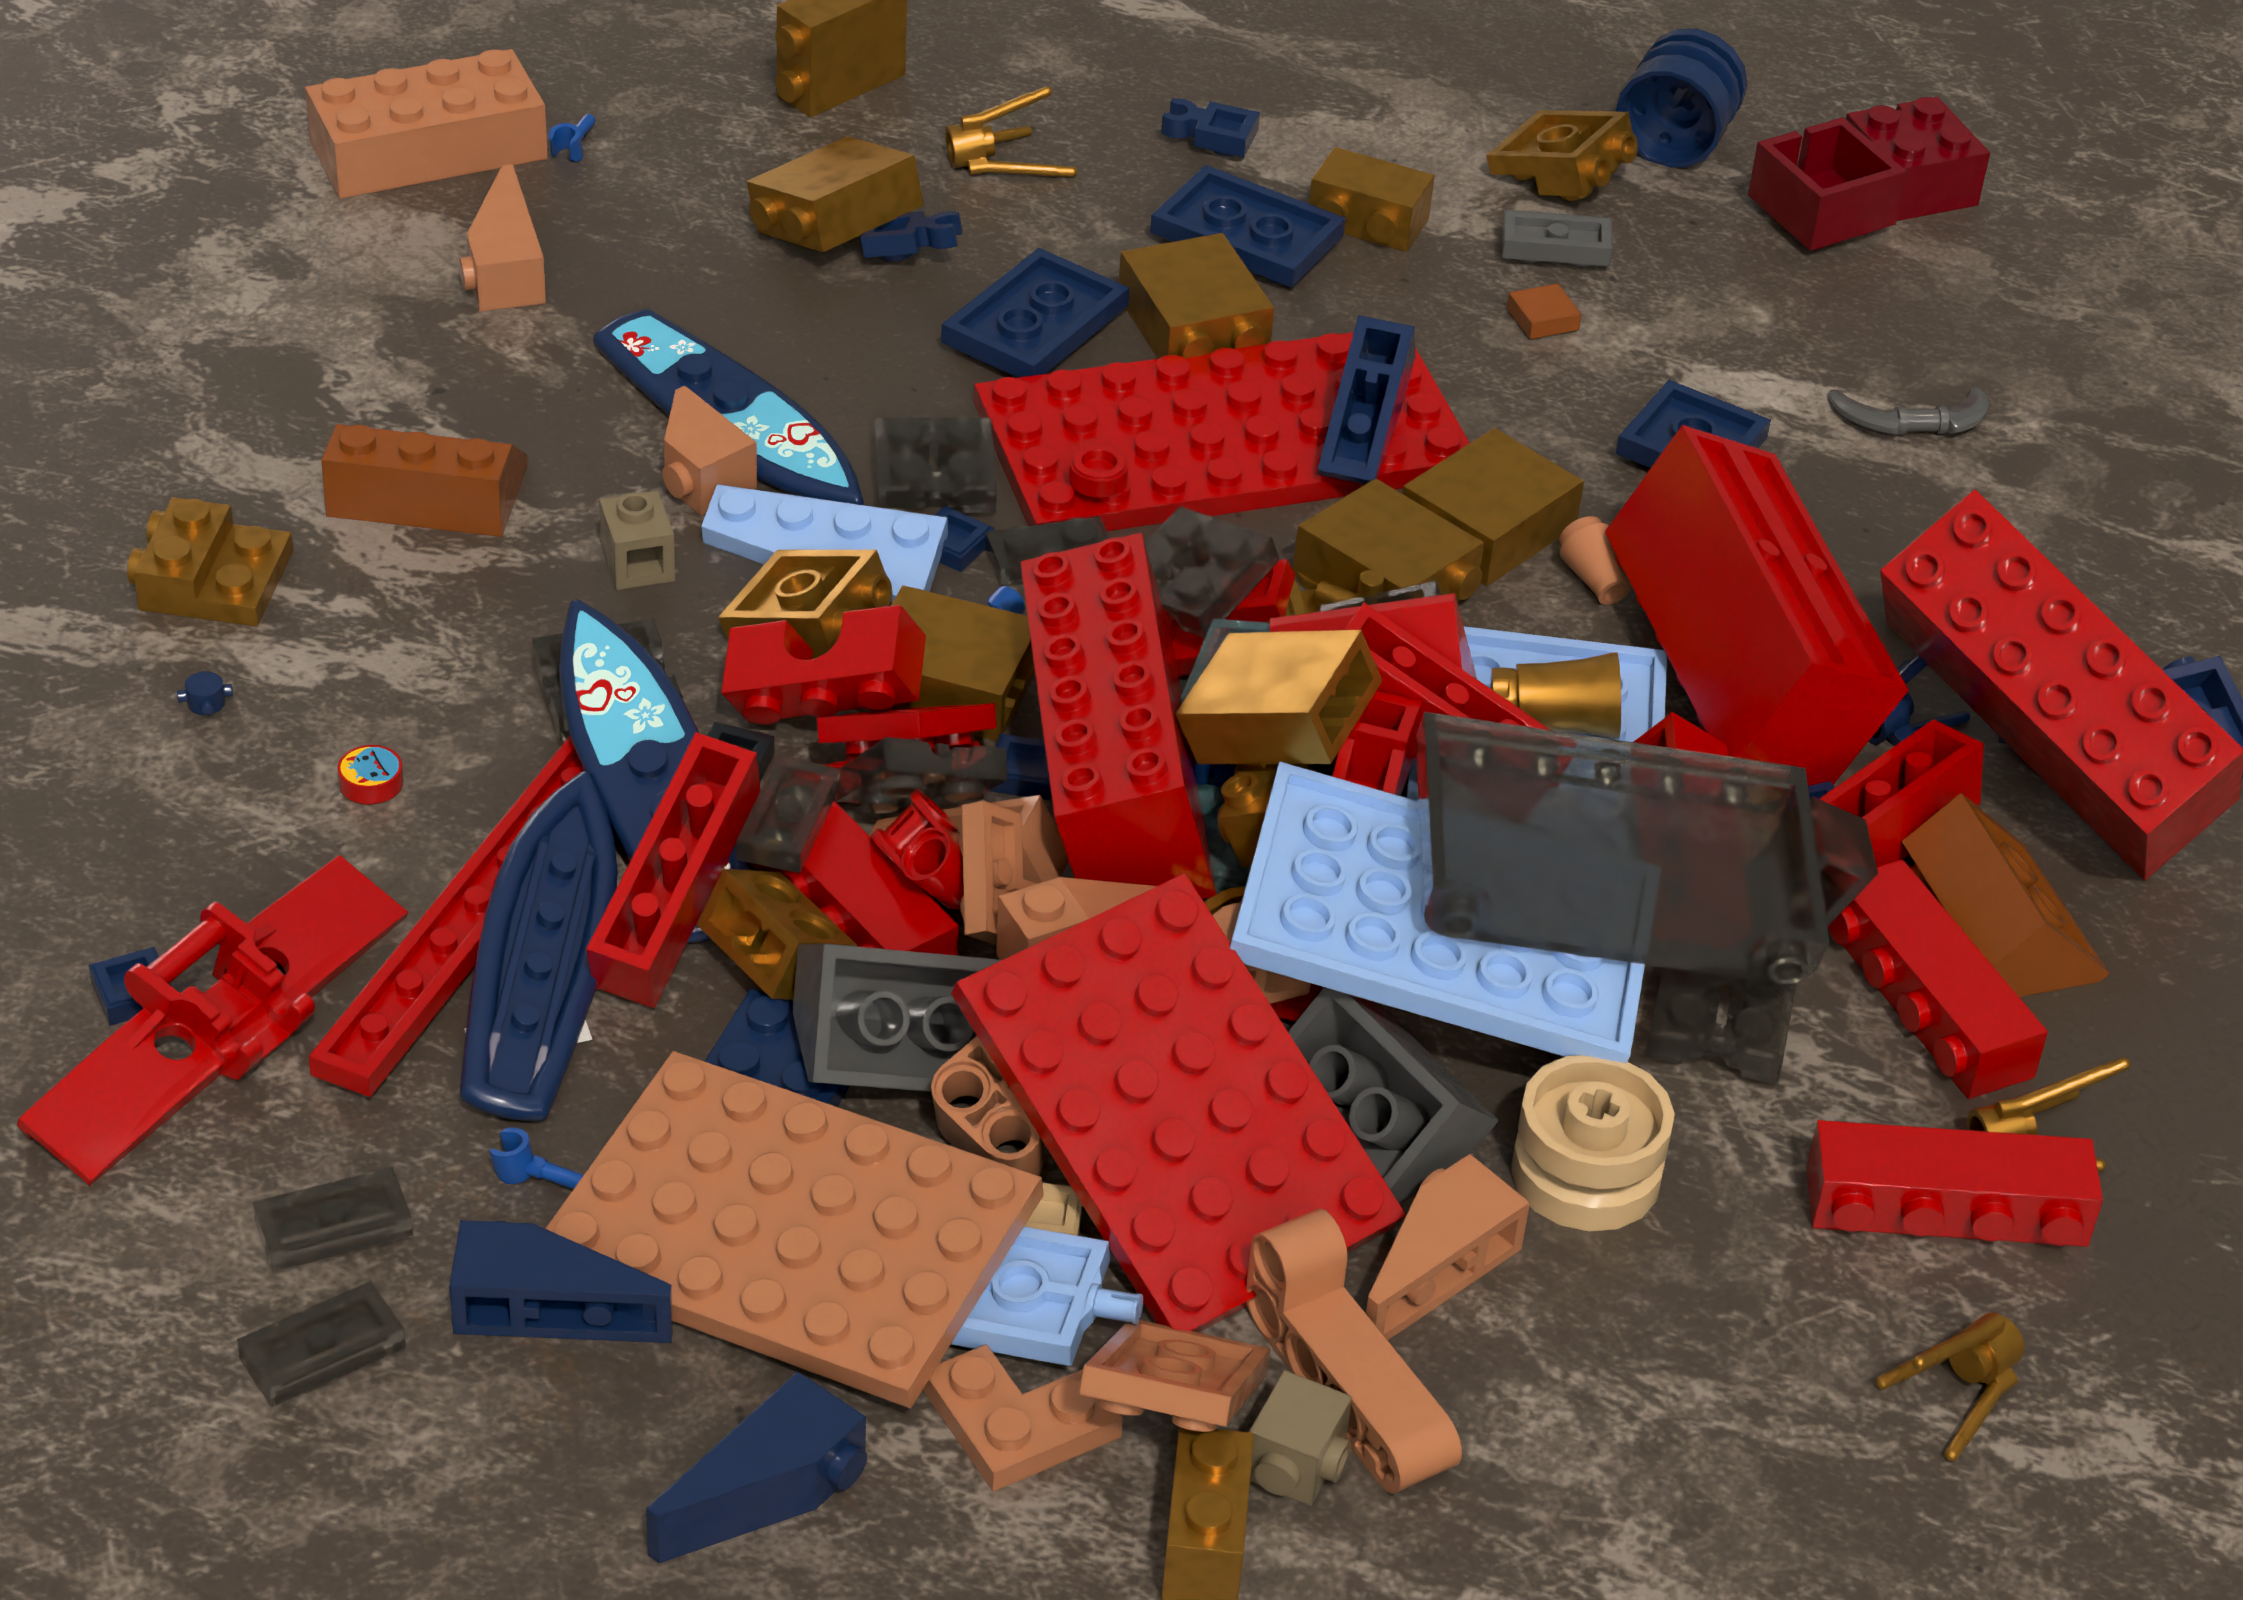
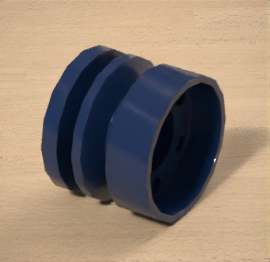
(1683, 96)

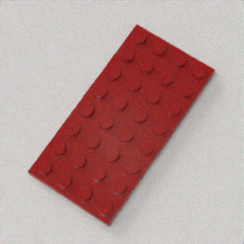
(1200, 431)

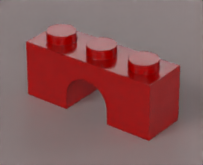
(870, 667)

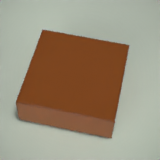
(1544, 311)

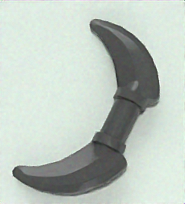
(1902, 420)

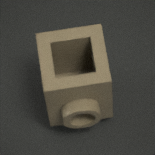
(637, 540)
(1300, 1438)

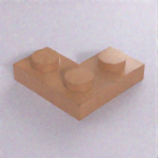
(991, 864)
(1015, 1432)

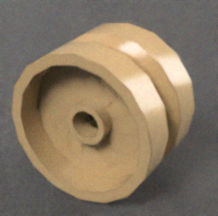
(1592, 1142)

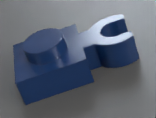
(1217, 128)
(909, 232)

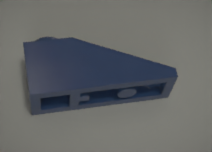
(1368, 400)
(545, 1286)
(763, 1472)

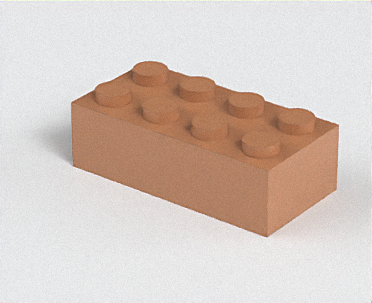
(426, 122)

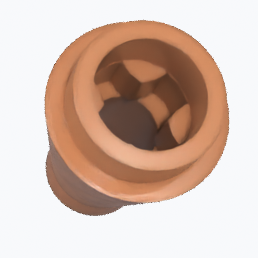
(1593, 559)

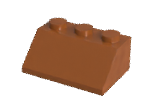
(421, 479)
(2002, 900)

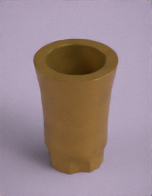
(1567, 695)

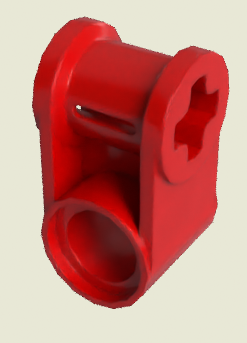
(926, 849)

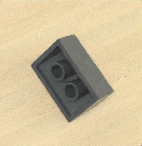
(879, 1014)
(1389, 1090)

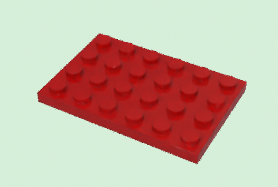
(1171, 1099)

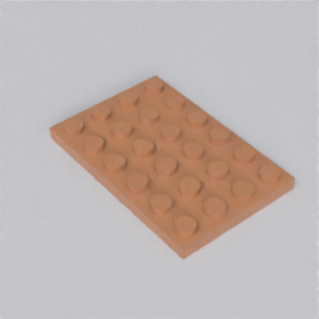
(800, 1224)

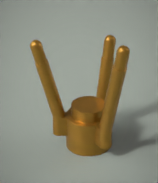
(971, 142)
(2017, 1113)
(1976, 1354)

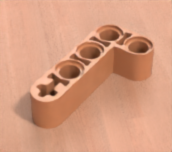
(992, 1119)
(1332, 1341)

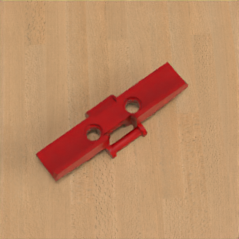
(132, 1089)

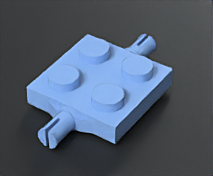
(1046, 1298)

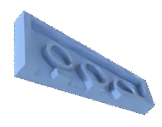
(762, 521)

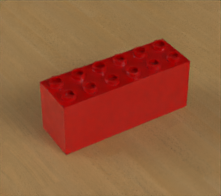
(1753, 607)
(2062, 684)
(1109, 717)

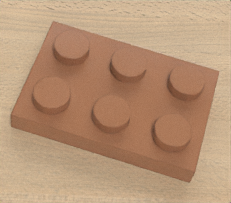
(1176, 1373)

